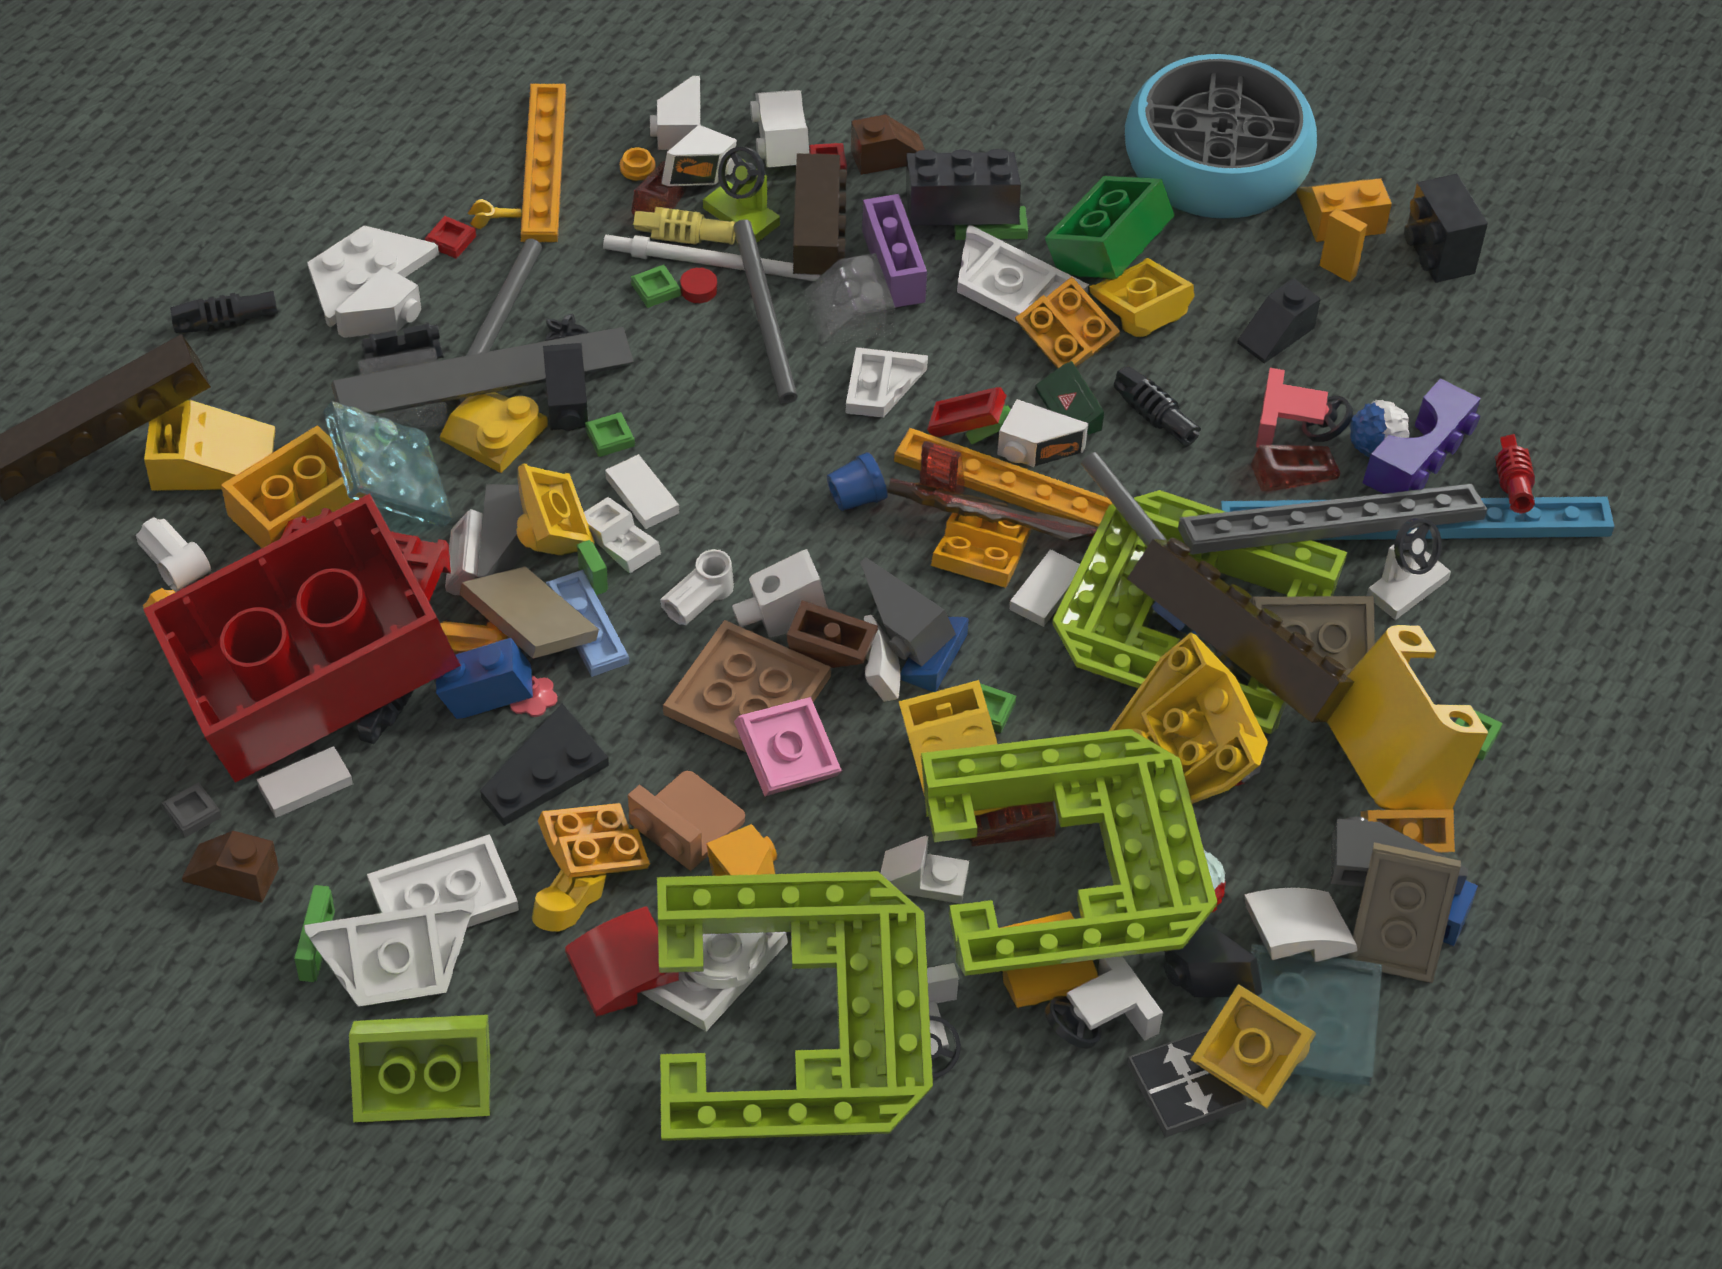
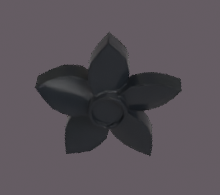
(564, 329)

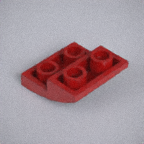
(618, 961)

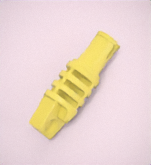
(683, 226)

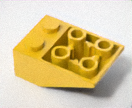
(203, 447)
(948, 721)

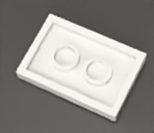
(448, 876)

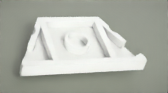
(358, 257)
(1004, 275)
(395, 951)

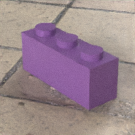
(892, 239)

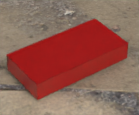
(967, 412)

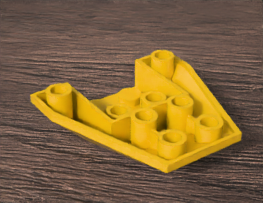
(1199, 715)

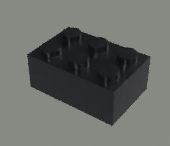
(963, 188)

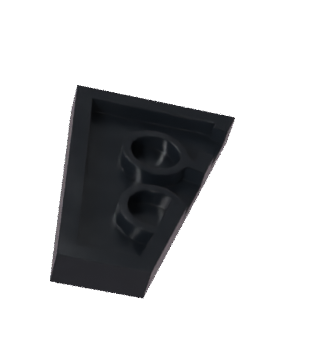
(543, 767)

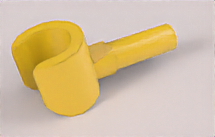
(484, 211)

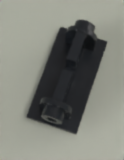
(413, 338)

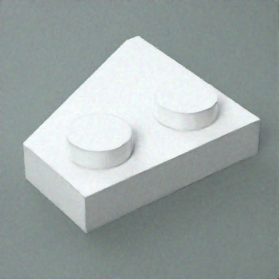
(881, 380)

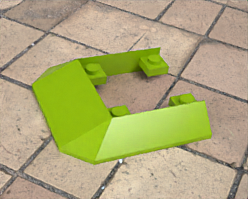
(1108, 616)
(1146, 829)
(882, 1003)

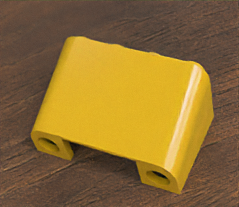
(1396, 735)

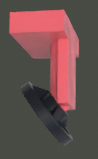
(1300, 405)

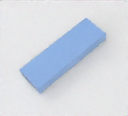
(605, 652)

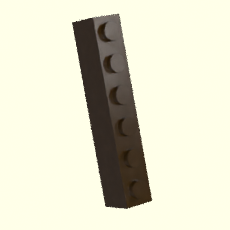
(99, 415)
(1241, 630)

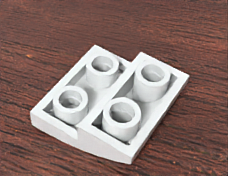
(1299, 922)

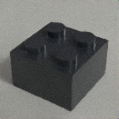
(1445, 228)

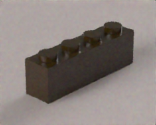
(817, 213)

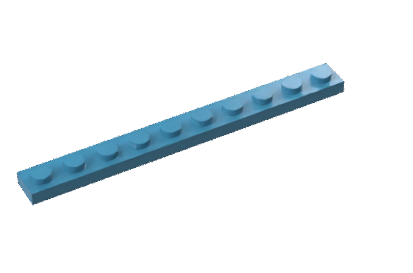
(1546, 519)

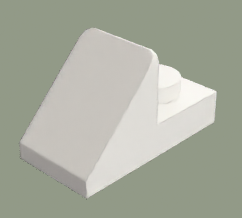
(925, 874)

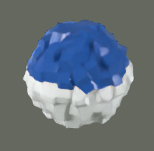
(1375, 423)

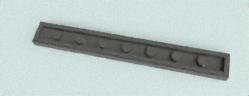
(474, 374)
(1329, 518)

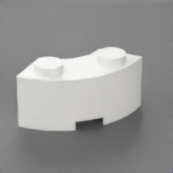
(780, 127)

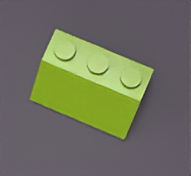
(420, 1068)

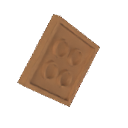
(740, 676)

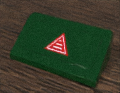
(1069, 395)

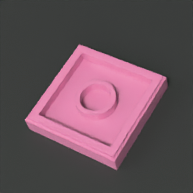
(787, 746)

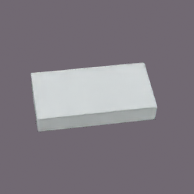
(642, 491)
(464, 551)
(1044, 588)
(304, 782)

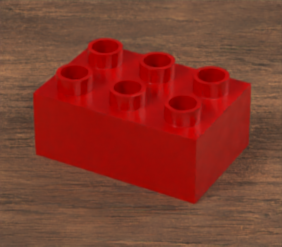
(301, 638)

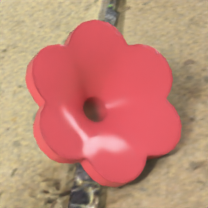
(542, 698)

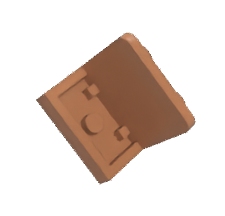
(684, 817)

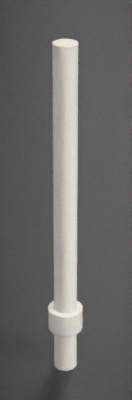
(642, 247)

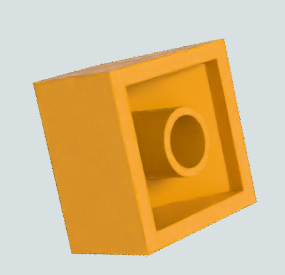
(1361, 199)

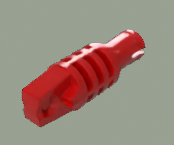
(1516, 474)

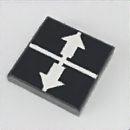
(1179, 1089)

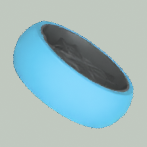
(1221, 135)

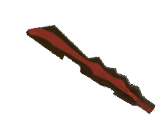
(990, 510)

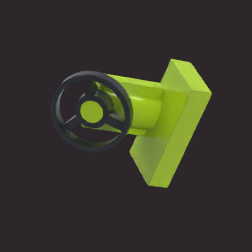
(744, 198)

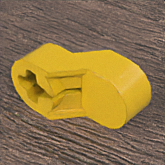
(566, 900)

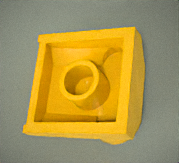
(1145, 297)
(494, 428)
(552, 512)
(1253, 1046)

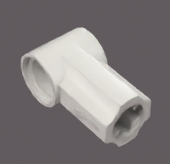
(176, 559)
(700, 587)

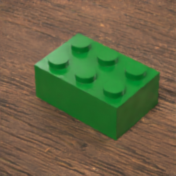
(1110, 226)

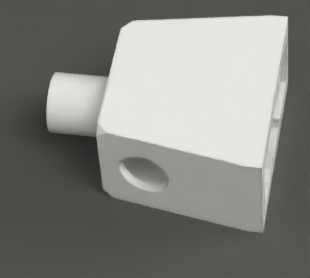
(779, 593)

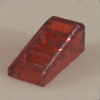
(654, 194)
(942, 468)
(1275, 476)
(1028, 828)

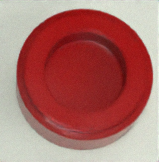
(698, 285)

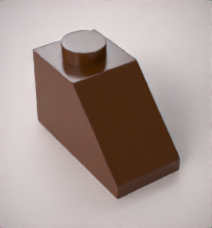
(882, 143)
(830, 636)
(234, 865)

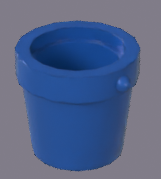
(857, 483)

